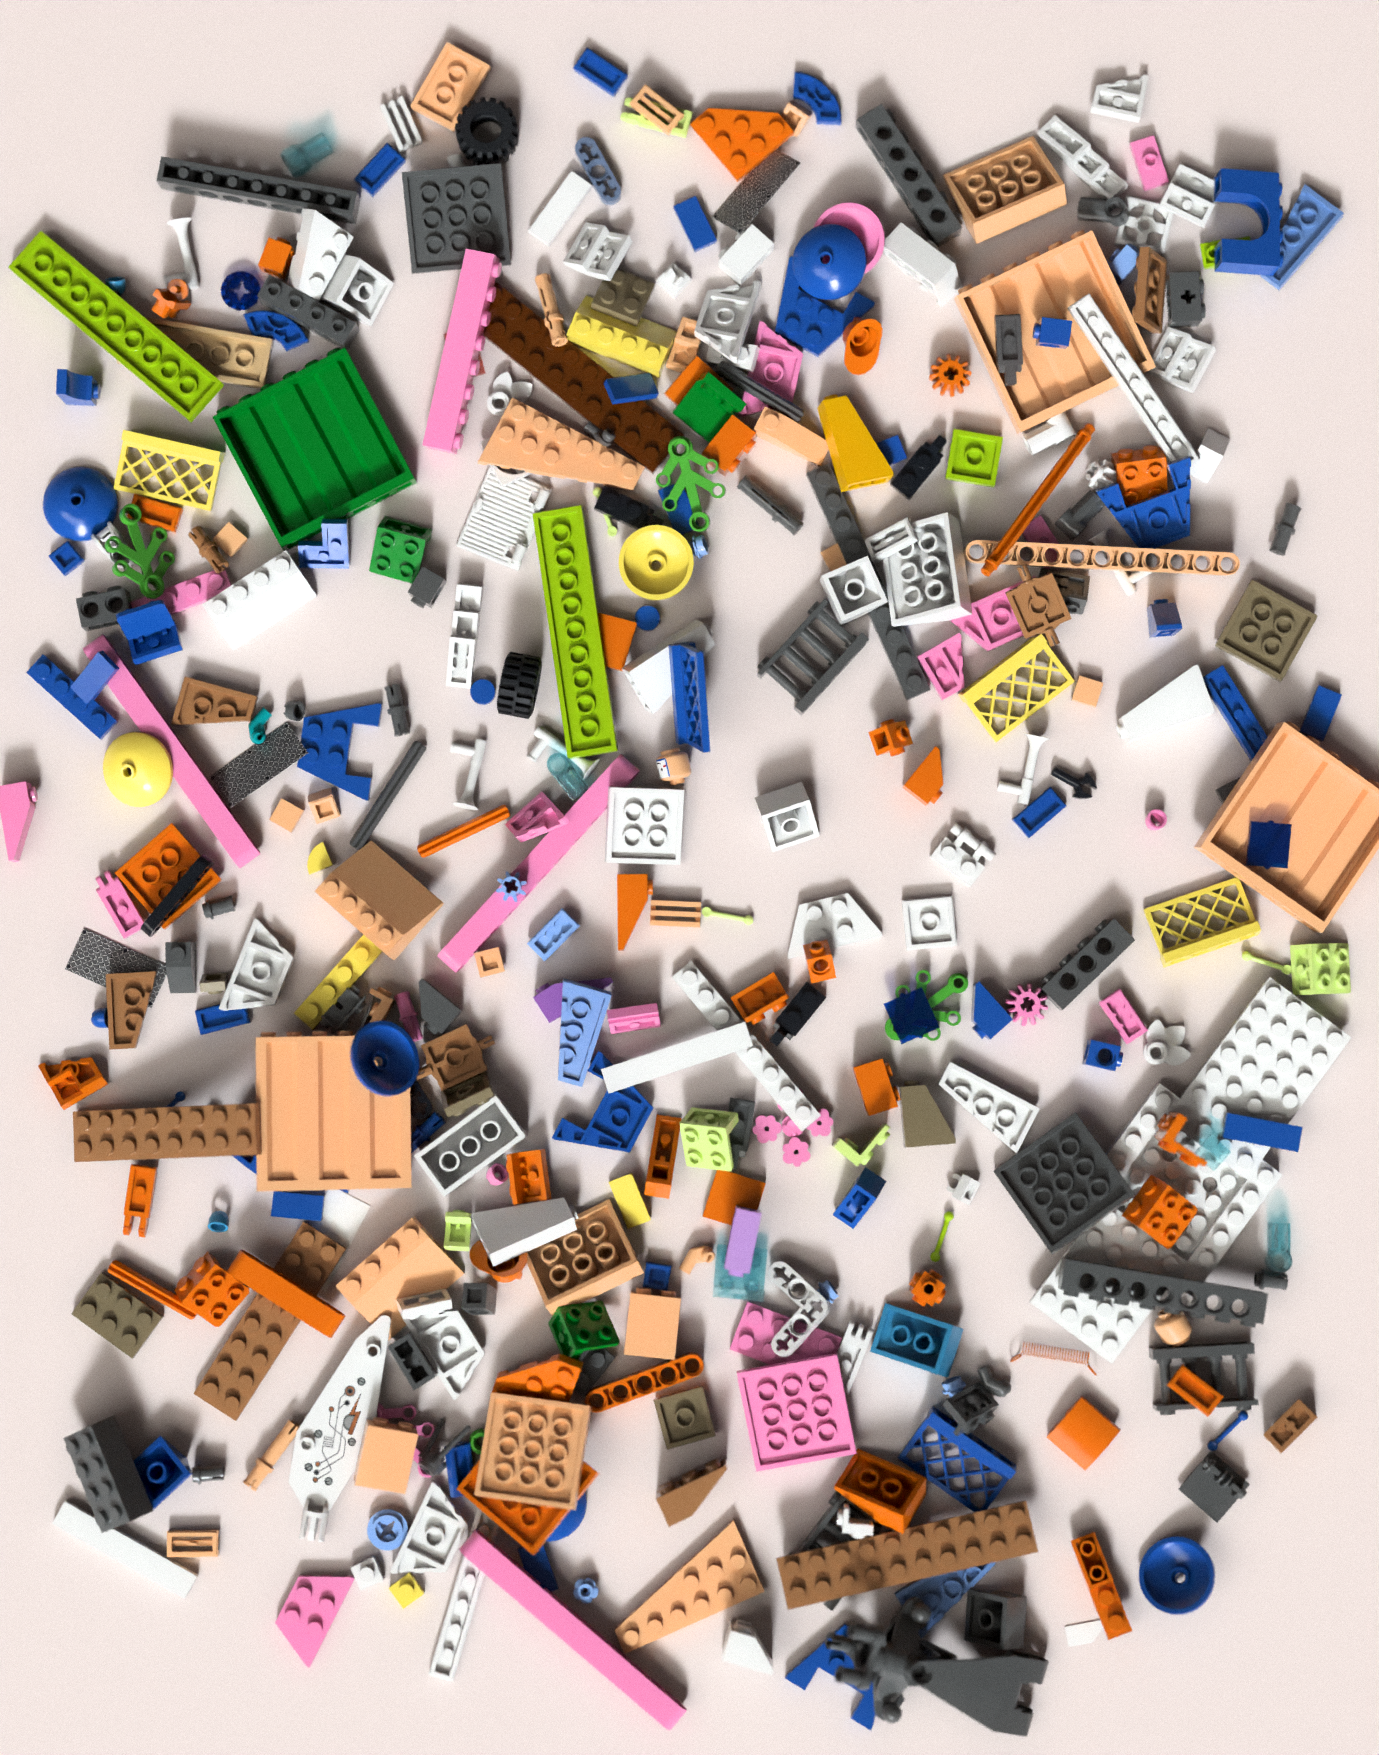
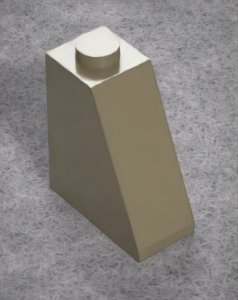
(922, 1118)

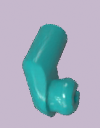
(257, 727)

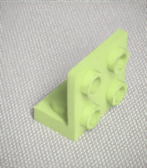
(1320, 969)
(707, 1138)
(848, 1148)

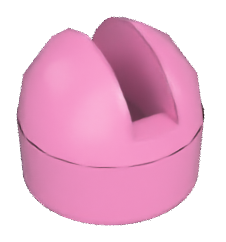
(1158, 817)
(501, 1170)

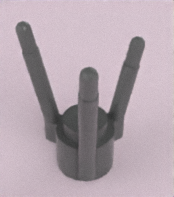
(433, 1461)

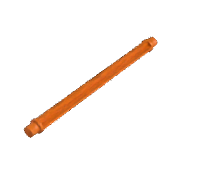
(1036, 501)

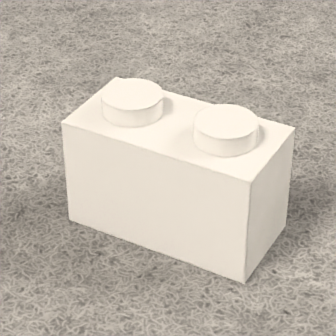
(745, 254)

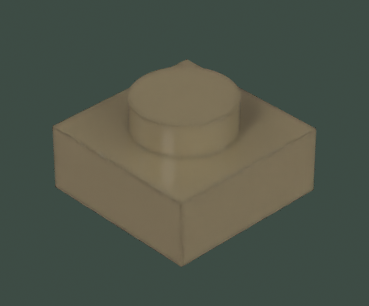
(214, 983)

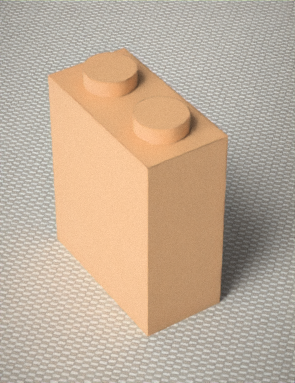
(652, 1324)
(386, 1455)

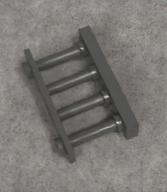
(836, 661)
(1214, 1353)
(836, 1502)

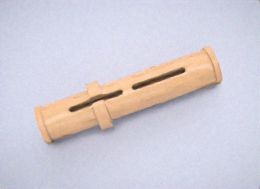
(553, 318)
(265, 1464)

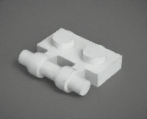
(959, 862)

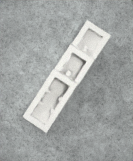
(1081, 158)
(464, 635)

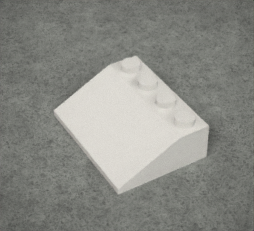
(929, 576)

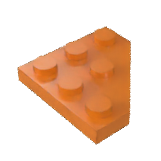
(741, 137)
(543, 1380)

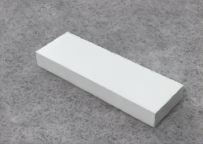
(560, 208)

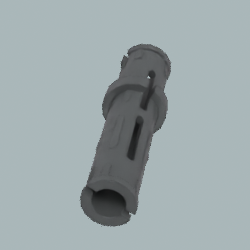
(792, 524)

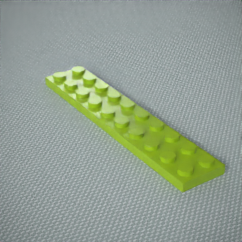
(116, 326)
(575, 632)

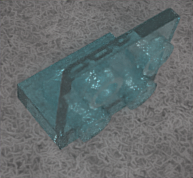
(744, 1288)

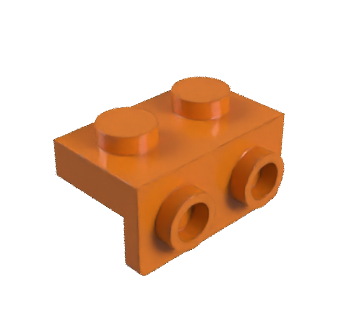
(760, 998)
(528, 1176)

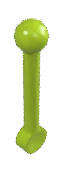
(935, 1256)

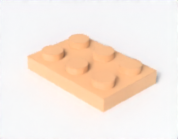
(450, 86)

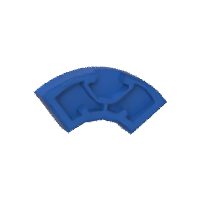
(818, 97)
(277, 327)

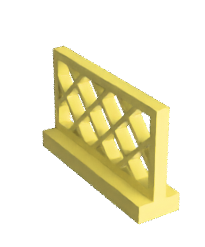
(174, 449)
(1003, 670)
(1209, 942)

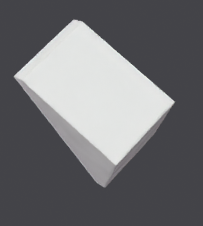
(1210, 452)

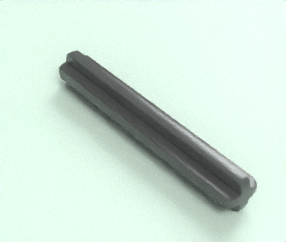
(759, 391)

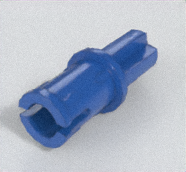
(425, 1130)

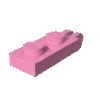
(119, 905)

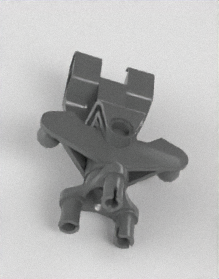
(897, 1658)

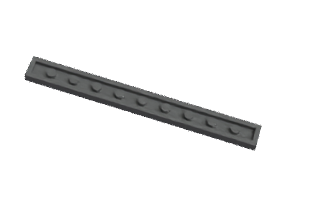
(854, 548)

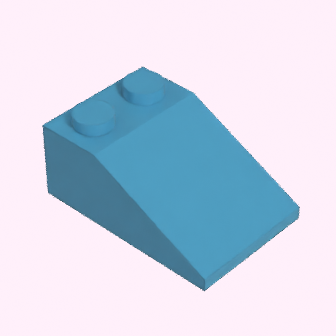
(916, 1340)

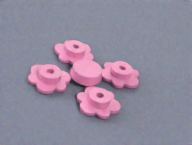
(792, 1130)

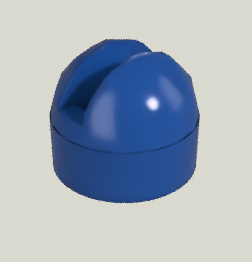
(100, 1018)

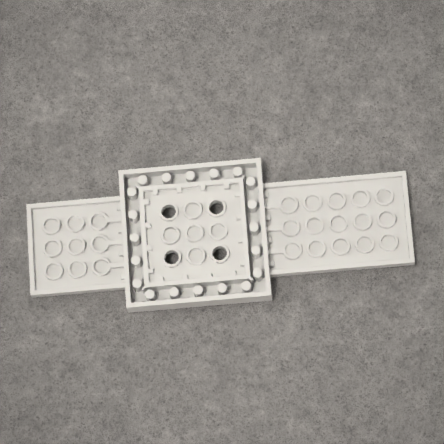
(1256, 1071)

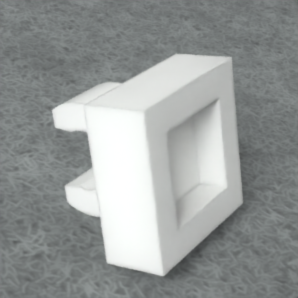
(673, 280)
(965, 1189)

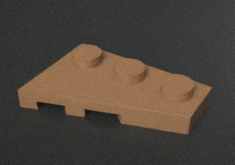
(127, 1006)

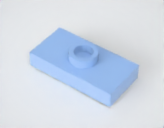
(553, 934)

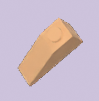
(791, 436)

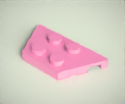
(775, 368)
(991, 621)
(311, 1612)

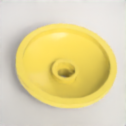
(652, 545)
(149, 766)

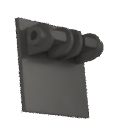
(1214, 1486)

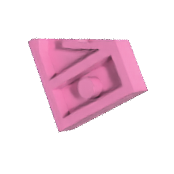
(945, 666)
(536, 819)

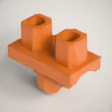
(170, 300)

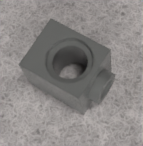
(426, 588)
(479, 1298)

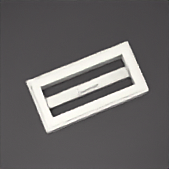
(393, 105)
(898, 544)

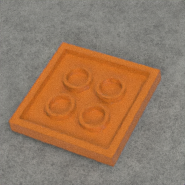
(159, 868)

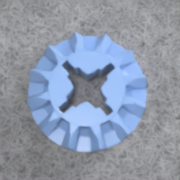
(389, 1541)

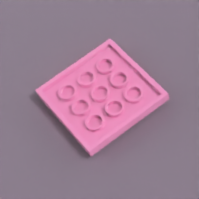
(796, 1412)

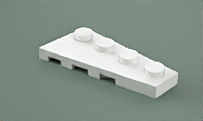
(994, 1107)

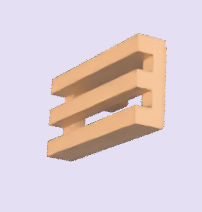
(653, 119)
(653, 912)
(192, 1553)

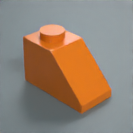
(927, 779)

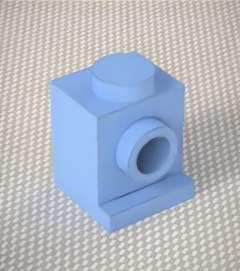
(1123, 262)

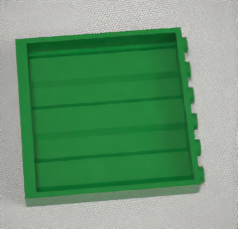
(313, 448)

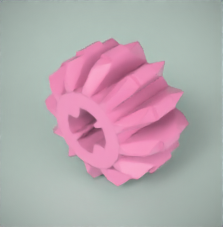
(1018, 1000)

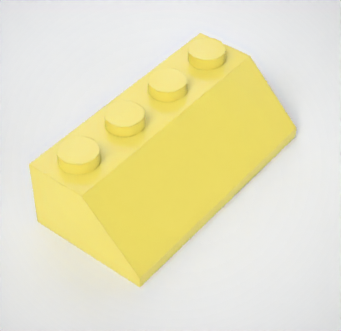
(638, 347)

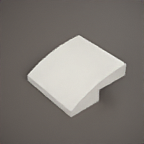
(1190, 196)
(597, 251)
(1181, 359)

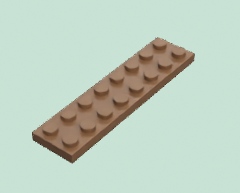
(167, 1132)
(267, 1326)

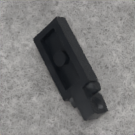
(919, 468)
(626, 509)
(797, 1013)

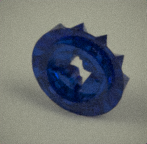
(234, 282)

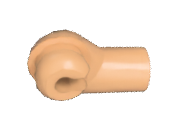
(697, 1255)

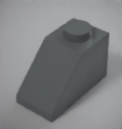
(181, 966)
(436, 1008)

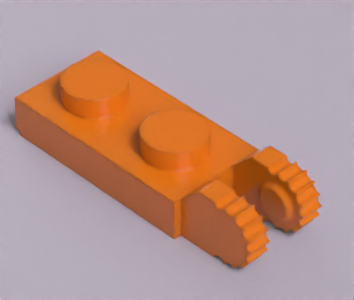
(139, 1197)

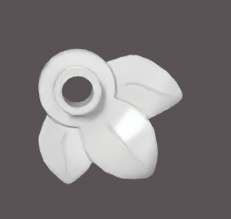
(504, 390)
(1168, 1042)

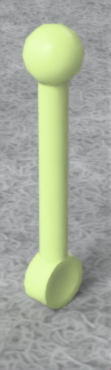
(612, 531)
(706, 911)
(1286, 969)

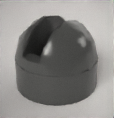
(299, 709)

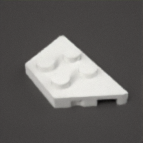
(726, 318)
(831, 919)
(258, 971)
(448, 1346)
(432, 1535)

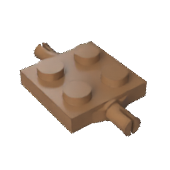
(1038, 605)
(454, 1057)

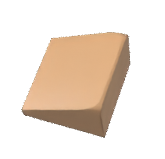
(796, 116)
(323, 805)

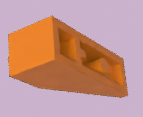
(631, 901)
(662, 1156)

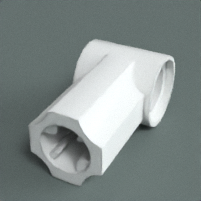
(1054, 431)

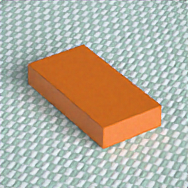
(157, 513)
(1195, 1390)

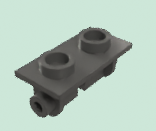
(351, 1003)

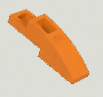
(1101, 1586)

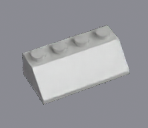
(259, 600)

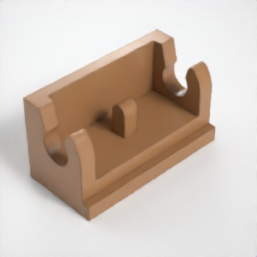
(1290, 1426)

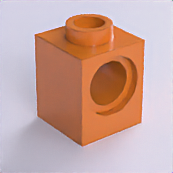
(276, 257)
(819, 961)

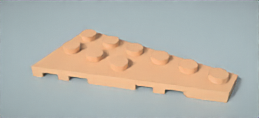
(549, 448)
(702, 1587)

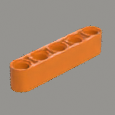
(286, 1293)
(653, 1373)

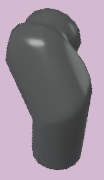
(603, 437)
(993, 1386)

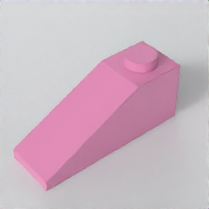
(16, 811)

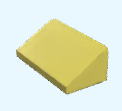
(629, 1200)

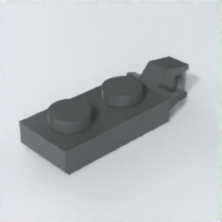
(1008, 346)
(740, 1134)

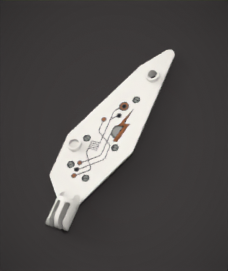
(334, 1428)

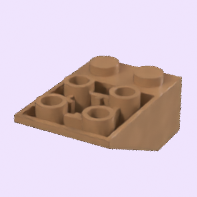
(685, 1496)

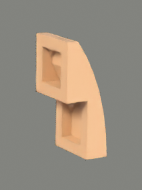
(684, 346)

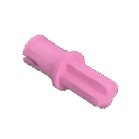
(408, 1015)

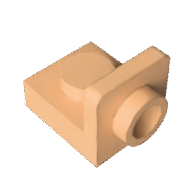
(380, 1011)

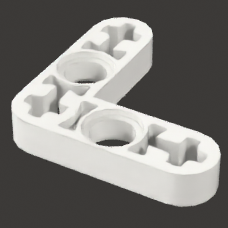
(805, 1303)

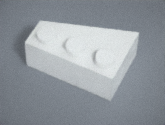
(317, 253)
(923, 262)

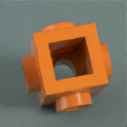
(890, 738)
(918, 1283)

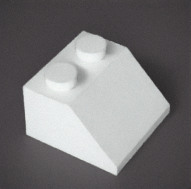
(357, 289)
(853, 590)
(787, 816)
(746, 1648)

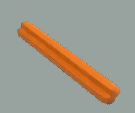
(463, 831)
(150, 1288)

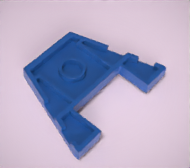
(811, 322)
(1159, 517)
(328, 746)
(616, 1120)
(829, 1661)

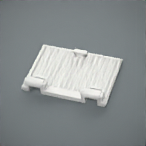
(503, 519)

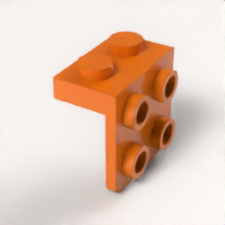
(1140, 473)
(1169, 1127)
(1160, 1211)
(211, 1290)

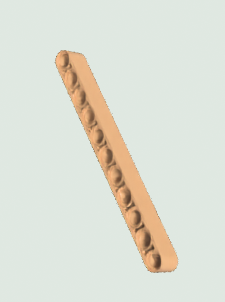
(1113, 558)

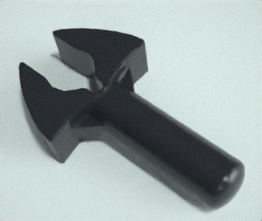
(1075, 782)

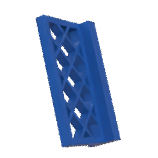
(689, 695)
(972, 1445)

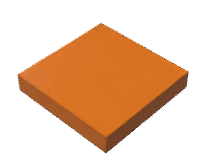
(687, 378)
(732, 1191)

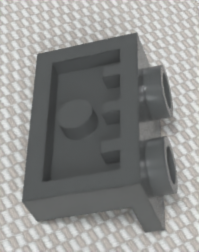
(1072, 587)
(594, 1365)
(971, 1408)

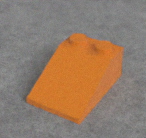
(882, 1489)

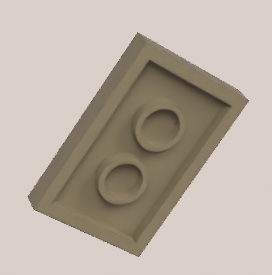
(117, 1315)

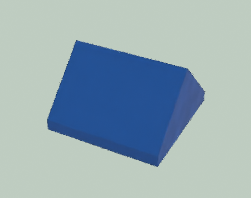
(161, 1470)

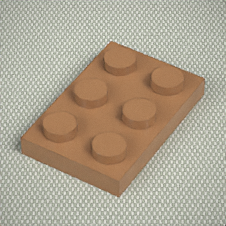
(1150, 290)

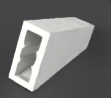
(651, 671)
(1171, 706)
(523, 1227)

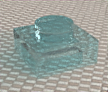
(1213, 1152)

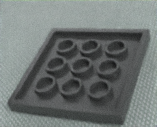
(454, 213)
(1064, 1183)

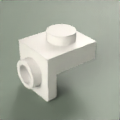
(856, 1527)

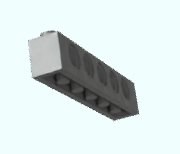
(936, 231)

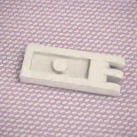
(852, 1352)

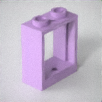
(742, 1241)

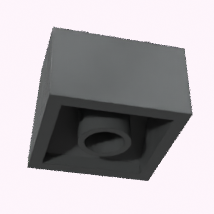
(995, 1619)

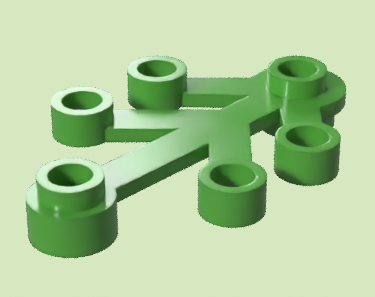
(689, 479)
(141, 555)
(933, 1001)

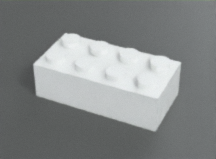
(470, 1145)

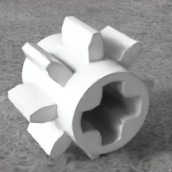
(1100, 474)

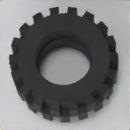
(487, 112)
(519, 685)

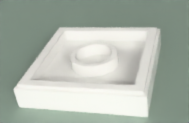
(929, 923)

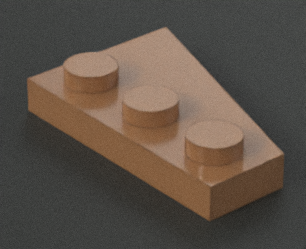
(210, 704)

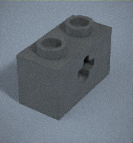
(1178, 311)
(412, 1360)

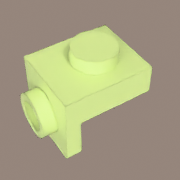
(457, 1230)

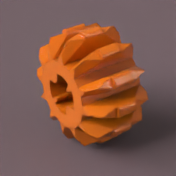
(959, 380)

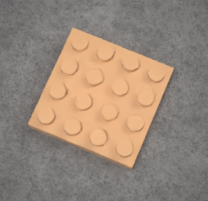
(533, 1451)

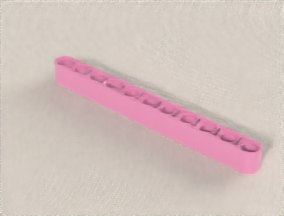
(185, 768)
(537, 864)
(572, 1629)

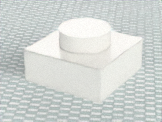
(367, 1573)

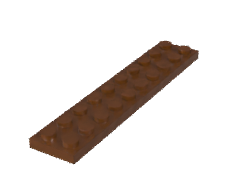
(577, 380)

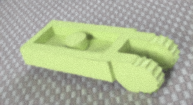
(680, 130)

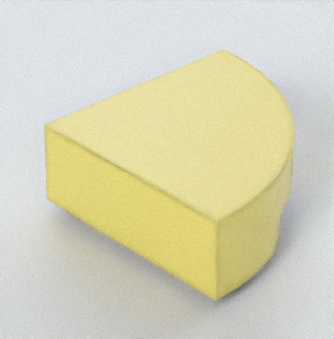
(318, 859)

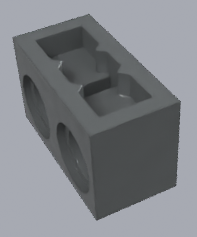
(106, 615)

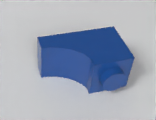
(77, 388)
(859, 1198)

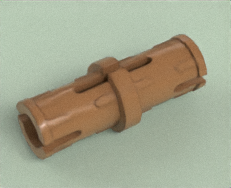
(208, 549)

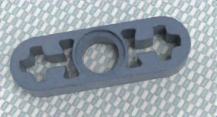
(583, 159)

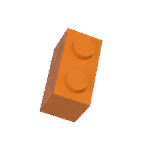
(729, 445)
(876, 1087)

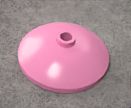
(863, 224)

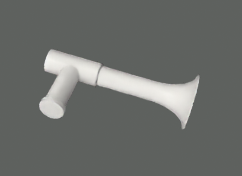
(190, 275)
(1127, 582)
(546, 738)
(477, 754)
(1025, 788)

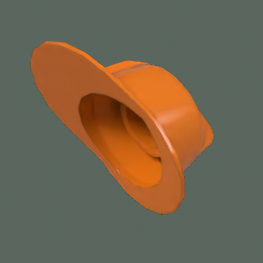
(862, 344)
(504, 1272)

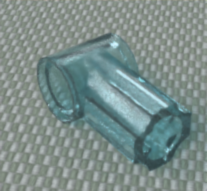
(302, 157)
(568, 778)
(1278, 1243)

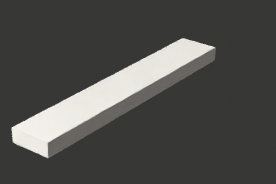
(676, 1057)
(126, 1550)

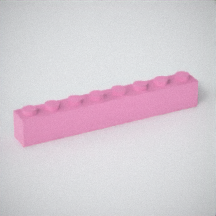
(461, 351)

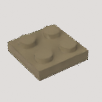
(623, 297)
(467, 1094)
(684, 1417)

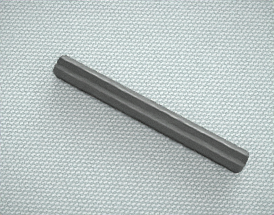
(388, 795)

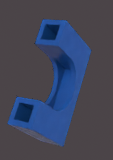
(1261, 193)

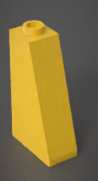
(851, 446)

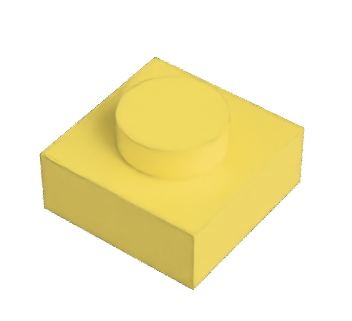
(406, 1590)

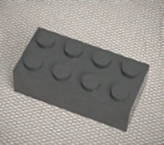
(108, 1474)

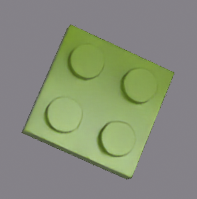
(973, 458)

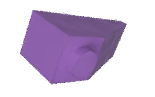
(550, 997)

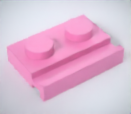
(633, 1018)

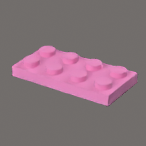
(760, 1325)

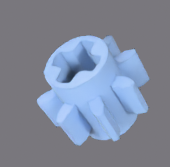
(509, 879)

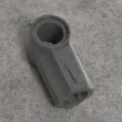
(1100, 210)
(1076, 519)

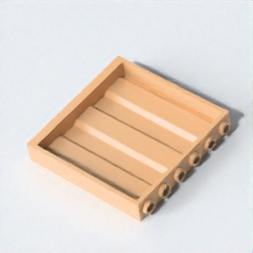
(1045, 287)
(1331, 827)
(322, 1122)

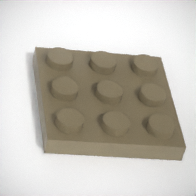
(1266, 630)

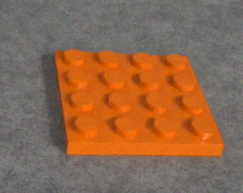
(523, 1521)

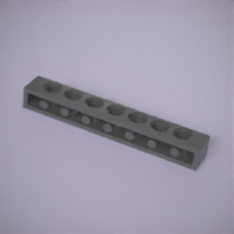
(257, 189)
(1253, 1300)

